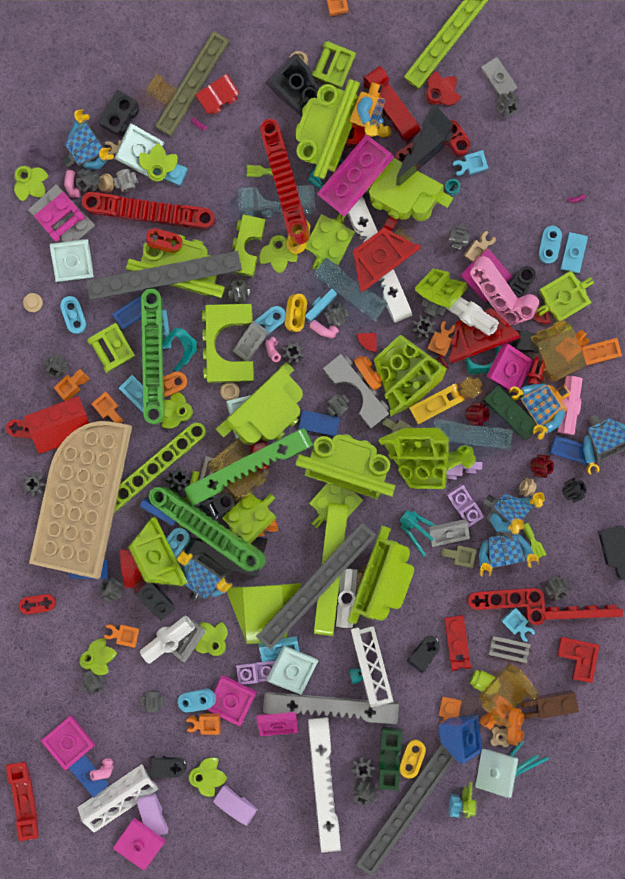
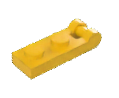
(435, 404)

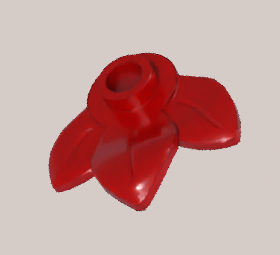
(444, 88)

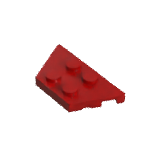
(380, 256)
(472, 341)

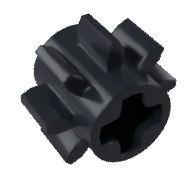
(174, 482)
(574, 490)

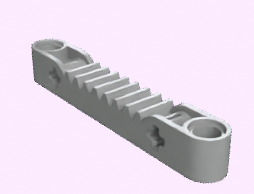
(277, 703)

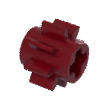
(477, 414)
(542, 466)

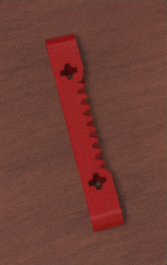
(285, 181)
(148, 211)

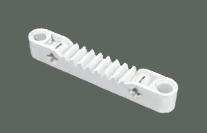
(397, 306)
(323, 785)

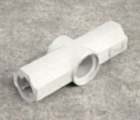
(474, 316)
(346, 585)
(167, 639)

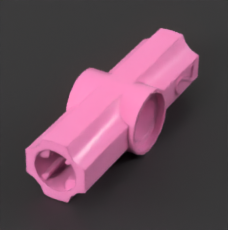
(573, 404)

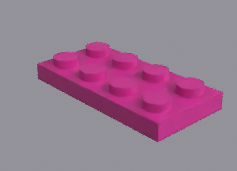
(355, 175)

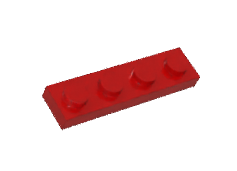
(591, 611)

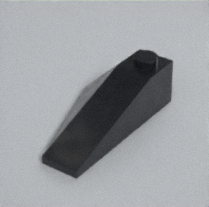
(294, 83)
(433, 137)
(197, 545)

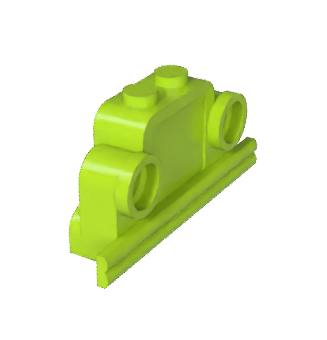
(326, 126)
(414, 197)
(189, 251)
(266, 410)
(348, 465)
(384, 580)

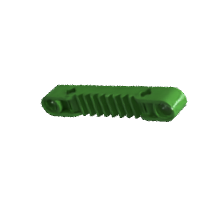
(152, 356)
(201, 489)
(207, 529)

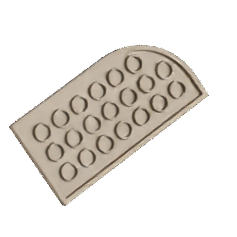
(81, 499)

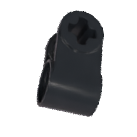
(521, 286)
(525, 343)
(215, 508)
(422, 656)
(164, 768)

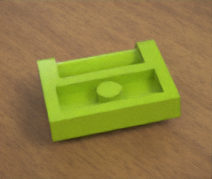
(339, 67)
(117, 345)

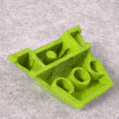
(407, 373)
(420, 456)
(258, 605)

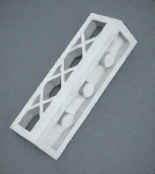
(365, 669)
(114, 797)

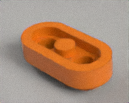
(364, 366)
(169, 383)
(516, 719)

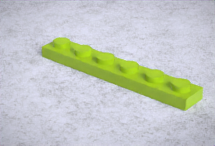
(443, 42)

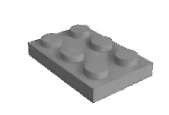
(77, 231)

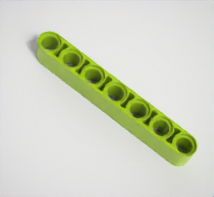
(162, 465)
(333, 538)

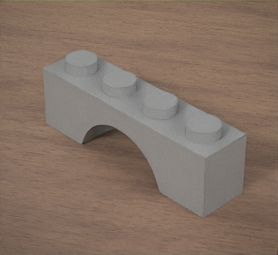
(341, 372)

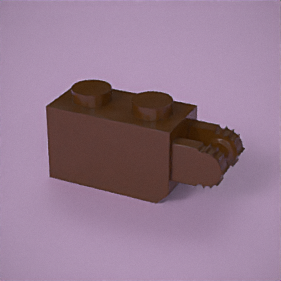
(552, 705)

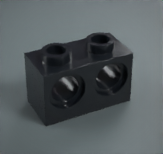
(113, 112)
(154, 598)

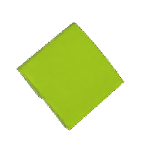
(440, 288)

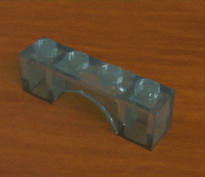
(252, 202)
(347, 288)
(475, 435)

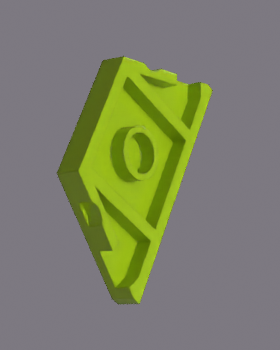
(155, 556)

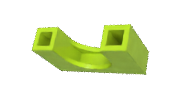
(217, 318)

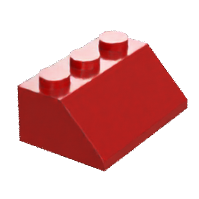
(53, 424)

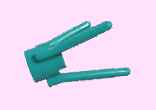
(410, 520)
(526, 765)

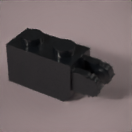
(613, 548)

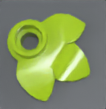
(158, 160)
(32, 184)
(277, 256)
(172, 411)
(463, 456)
(211, 636)
(100, 656)
(210, 776)
(469, 805)

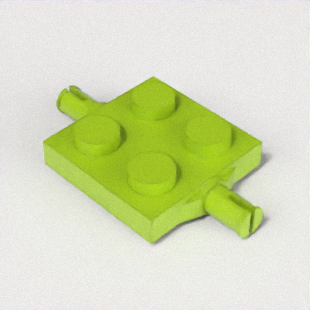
(329, 240)
(564, 296)
(333, 494)
(250, 517)

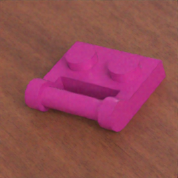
(55, 212)

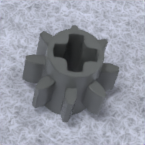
(507, 104)
(87, 180)
(459, 237)
(239, 291)
(433, 309)
(336, 314)
(426, 322)
(295, 357)
(55, 365)
(338, 405)
(38, 488)
(557, 588)
(111, 589)
(92, 683)
(152, 701)
(363, 774)
(364, 793)

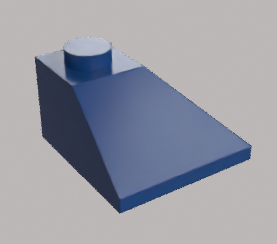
(461, 737)

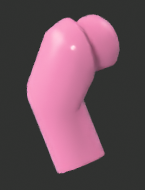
(69, 185)
(323, 331)
(272, 353)
(104, 772)

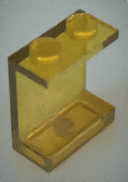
(559, 350)
(230, 455)
(506, 692)

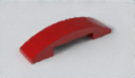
(24, 800)

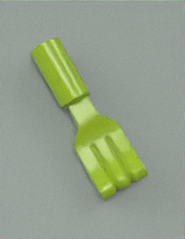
(257, 171)
(536, 546)

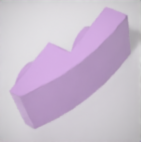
(457, 470)
(464, 504)
(254, 672)
(235, 806)
(151, 815)

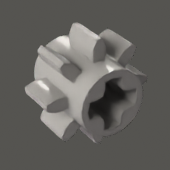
(125, 180)

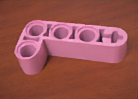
(500, 295)

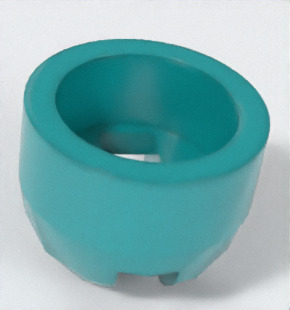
(449, 186)
(354, 675)

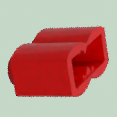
(217, 94)

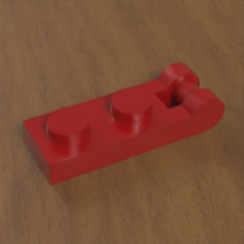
(457, 642)

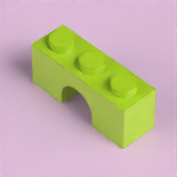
(249, 229)

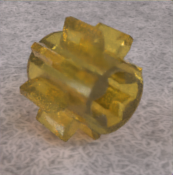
(471, 387)

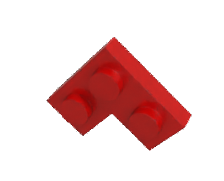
(583, 653)

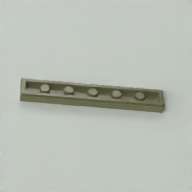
(192, 83)

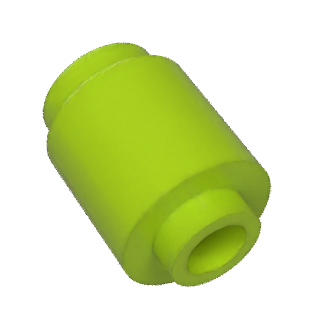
(481, 680)

